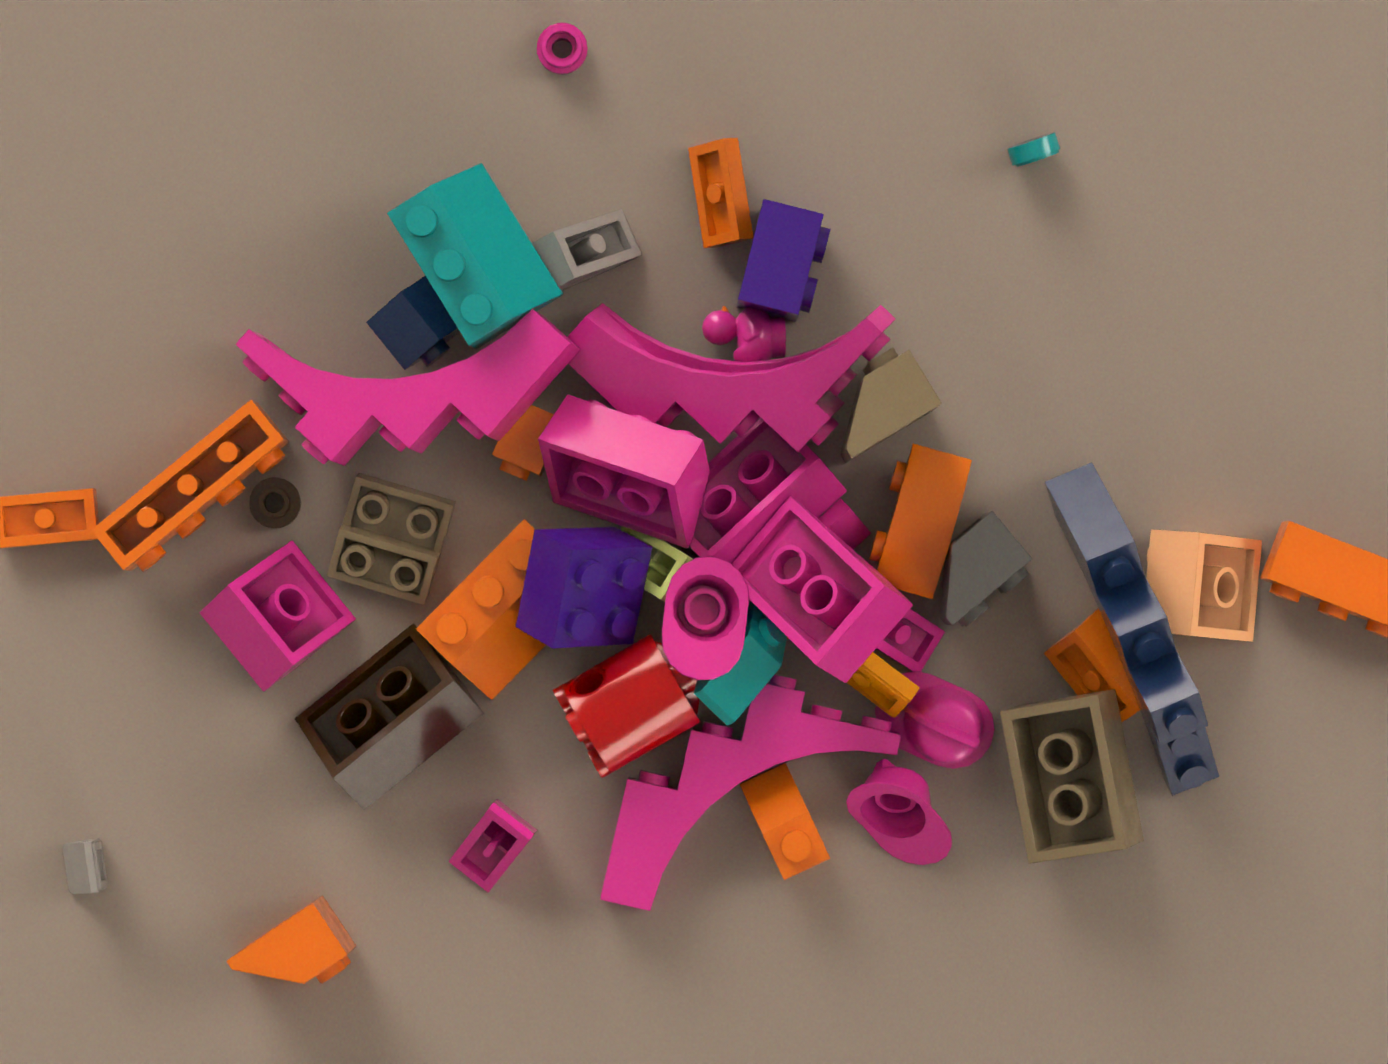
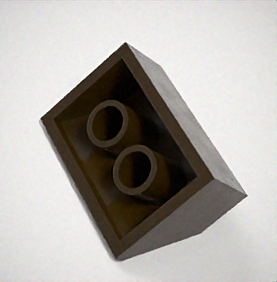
(388, 717)

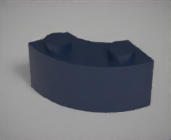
(415, 325)

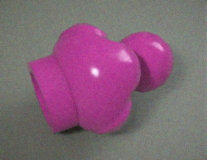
(756, 333)

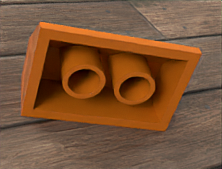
(479, 618)

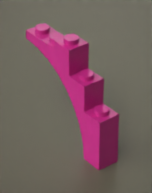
(487, 389)
(723, 395)
(775, 731)

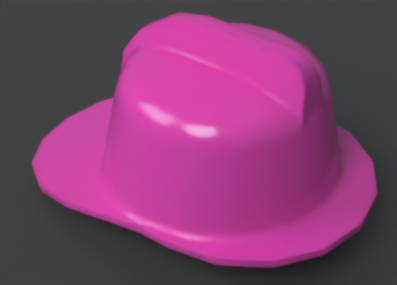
(705, 618)
(942, 723)
(899, 814)

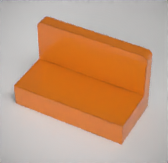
(1092, 663)

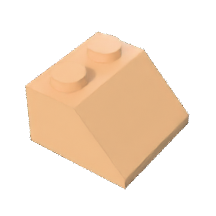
(1205, 582)

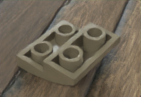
(391, 538)

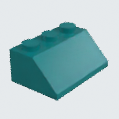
(475, 254)

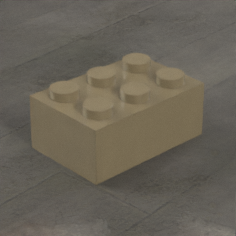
(1072, 776)

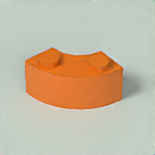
(922, 519)

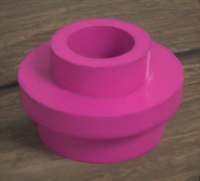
(556, 33)

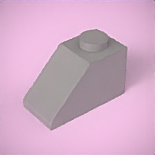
(587, 248)

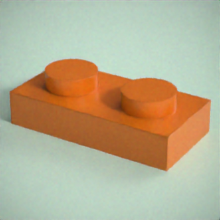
(720, 192)
(48, 518)

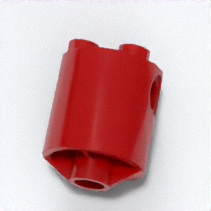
(628, 705)

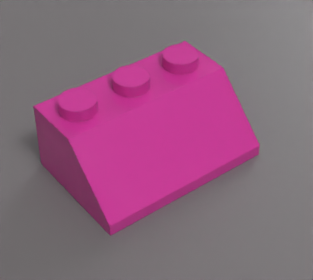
(625, 469)
(750, 485)

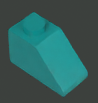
(758, 663)

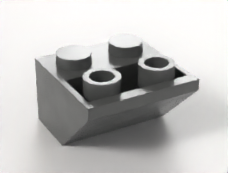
(978, 564)

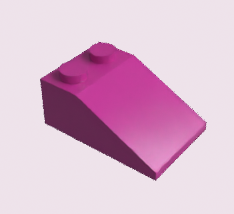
(819, 590)

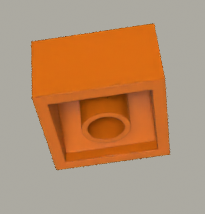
(299, 947)

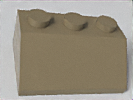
(887, 401)

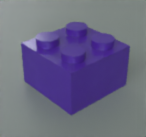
(781, 260)
(583, 587)

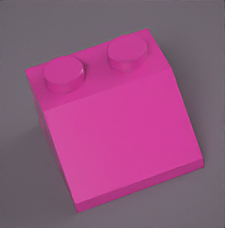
(277, 615)

